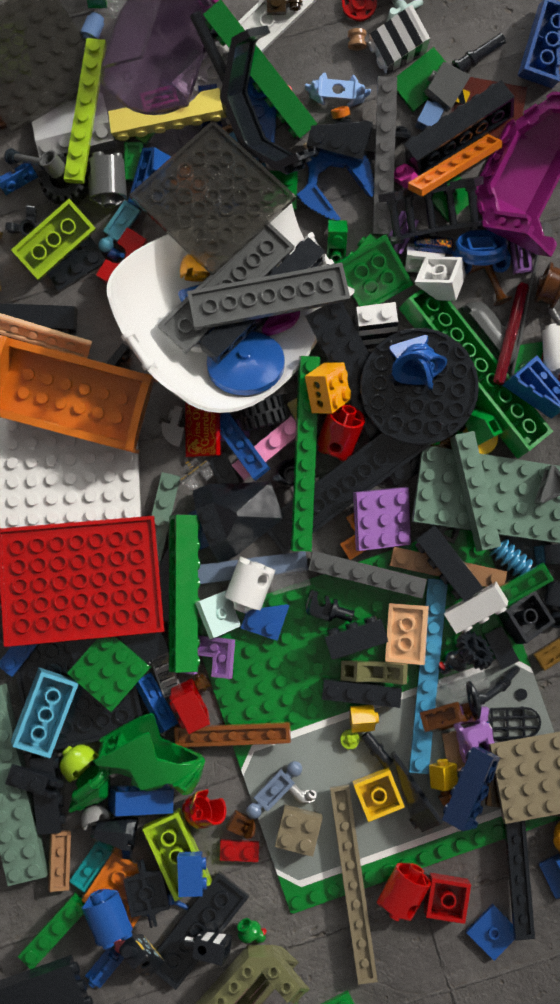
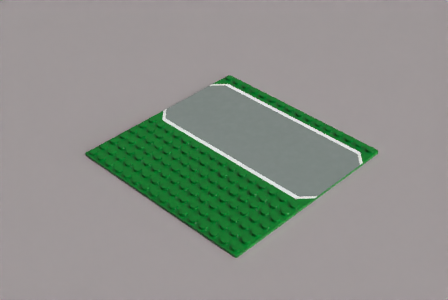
(285, 683)

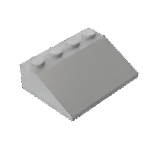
(54, 129)

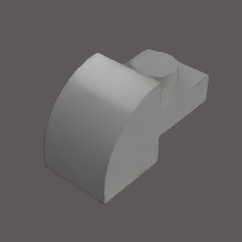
(172, 431)

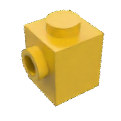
(363, 718)
(443, 775)

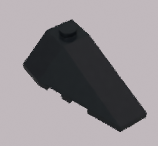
(418, 805)

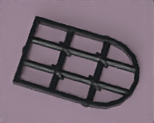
(508, 727)

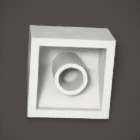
(441, 277)

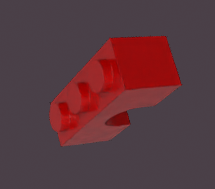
(129, 242)

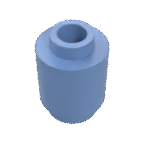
(92, 26)

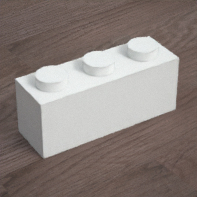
(477, 608)

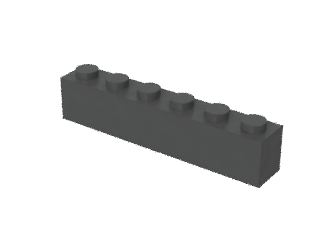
(367, 574)

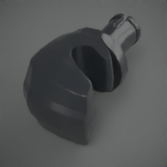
(328, 610)

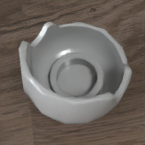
(93, 815)

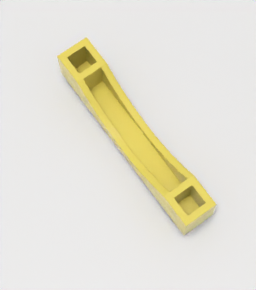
(203, 108)

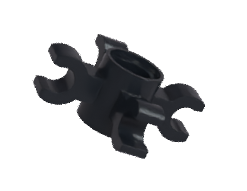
(14, 228)

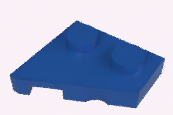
(266, 621)

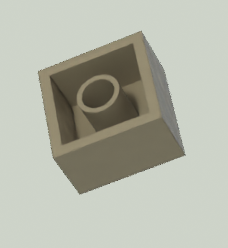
(298, 830)

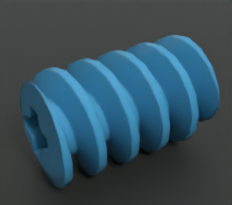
(512, 558)

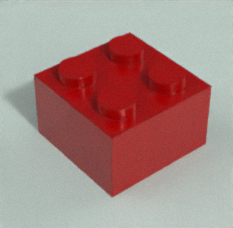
(190, 706)
(447, 898)

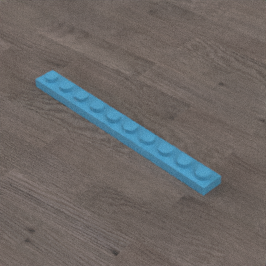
(428, 676)

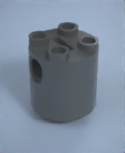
(106, 179)

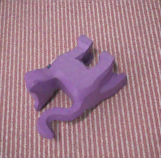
(475, 734)

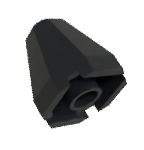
(116, 835)

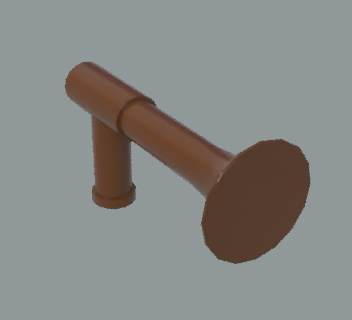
(501, 297)

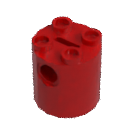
(341, 432)
(404, 891)

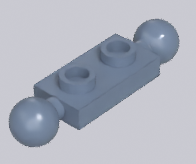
(274, 790)

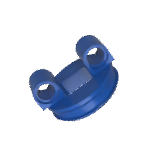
(482, 249)

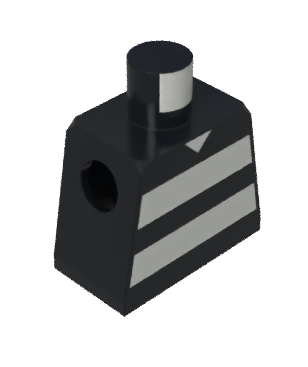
(210, 947)

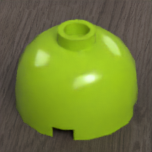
(76, 761)

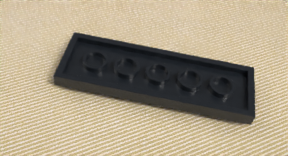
(208, 914)

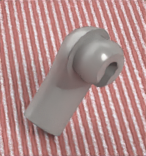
(302, 796)

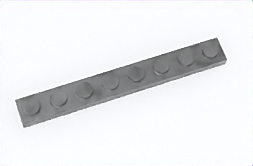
(384, 151)

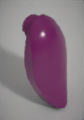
(280, 323)

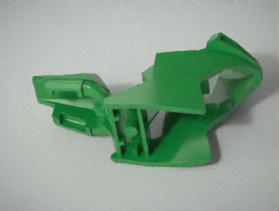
(142, 755)

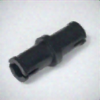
(376, 749)

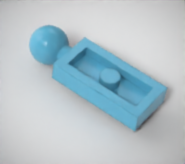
(123, 218)

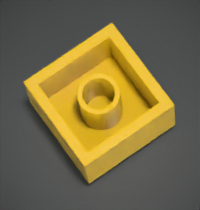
(378, 794)

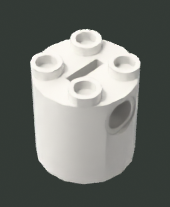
(249, 585)

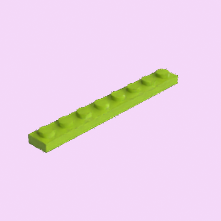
(85, 111)

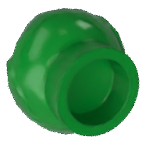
(251, 931)

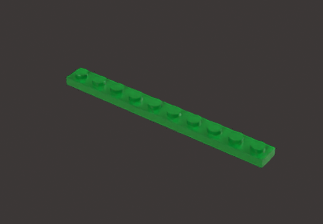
(304, 461)

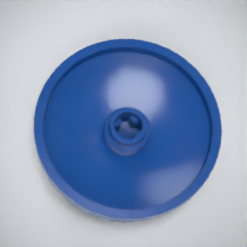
(249, 367)

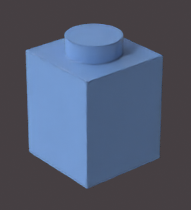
(430, 115)

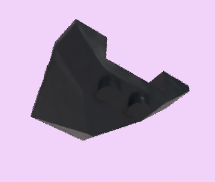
(236, 515)

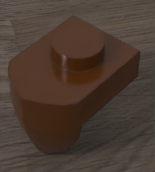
(241, 825)

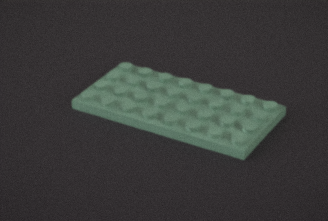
(511, 489)

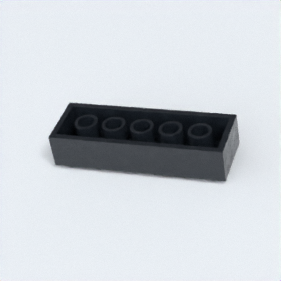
(460, 128)

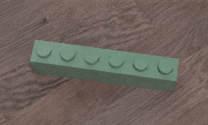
(475, 491)

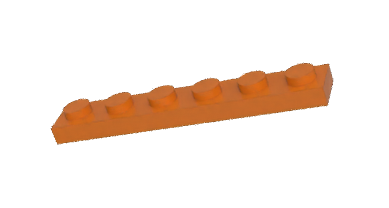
(454, 165)

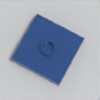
(492, 931)

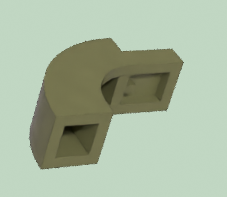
(374, 671)

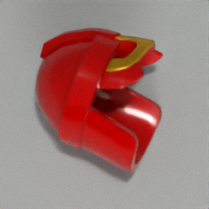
(203, 812)

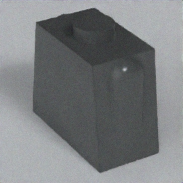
(446, 85)

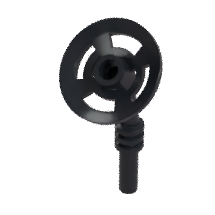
(477, 699)

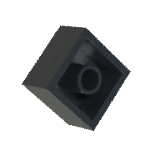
(526, 618)

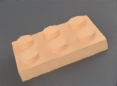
(406, 634)

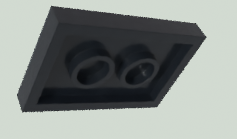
(77, 265)

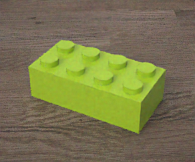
(53, 239)
(167, 838)

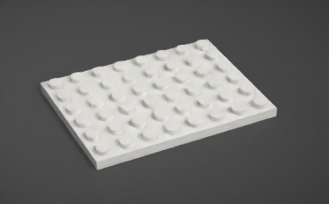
(63, 478)

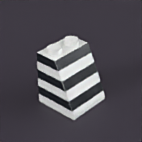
(399, 40)
(376, 323)

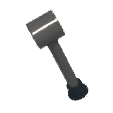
(49, 161)

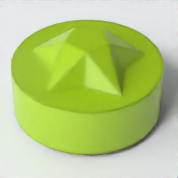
(349, 740)

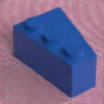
(149, 162)
(537, 387)
(130, 800)

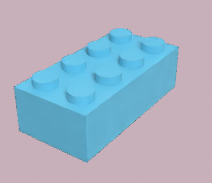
(44, 712)

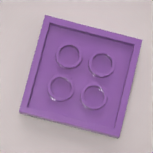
(382, 518)

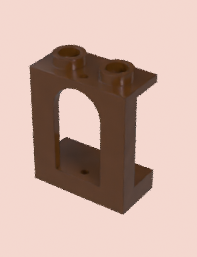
(446, 716)

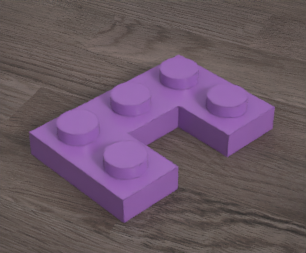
(222, 652)

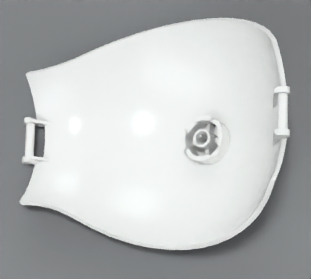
(146, 291)

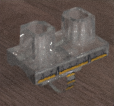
(189, 480)

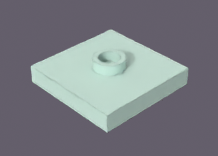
(218, 615)

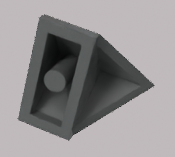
(549, 485)

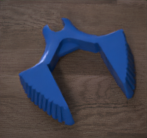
(314, 198)

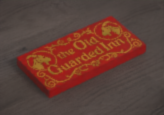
(202, 432)

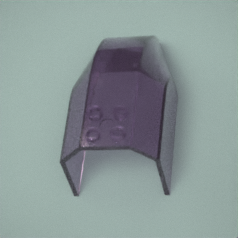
(154, 55)

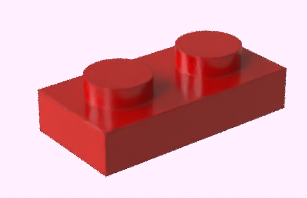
(239, 850)

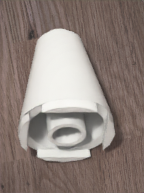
(551, 348)

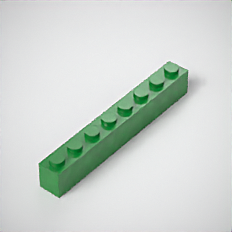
(263, 73)
(183, 593)

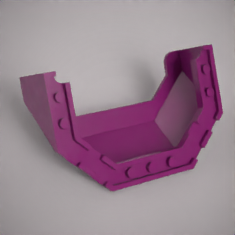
(523, 177)

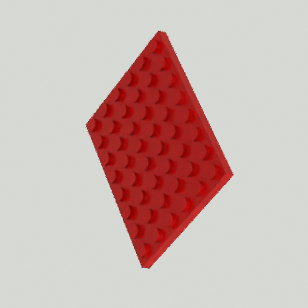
(79, 581)

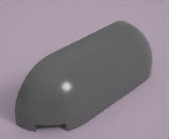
(488, 325)

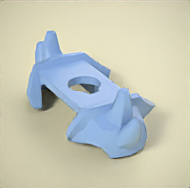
(323, 89)

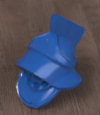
(416, 362)

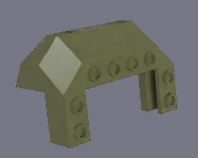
(255, 976)

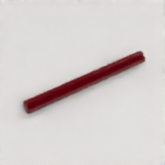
(511, 333)

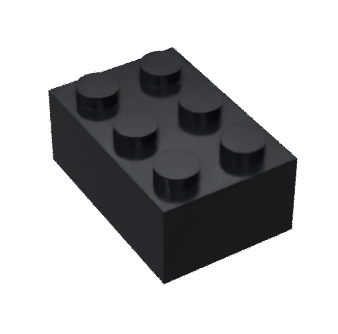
(355, 637)

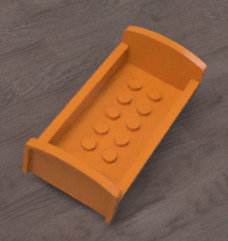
(72, 394)

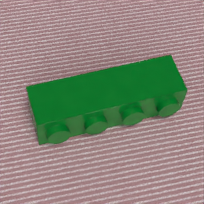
(52, 932)

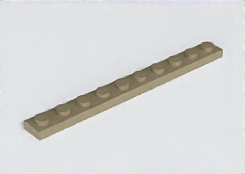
(353, 884)

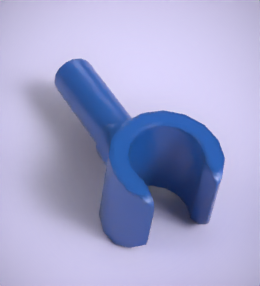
(114, 254)
(178, 903)

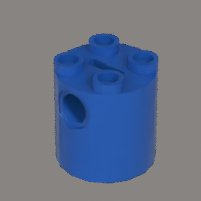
(107, 917)

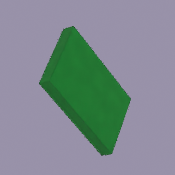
(413, 80)

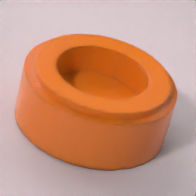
(340, 112)

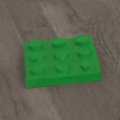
(375, 272)
(109, 671)

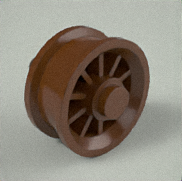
(549, 286)

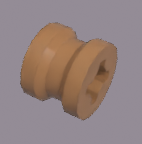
(357, 39)

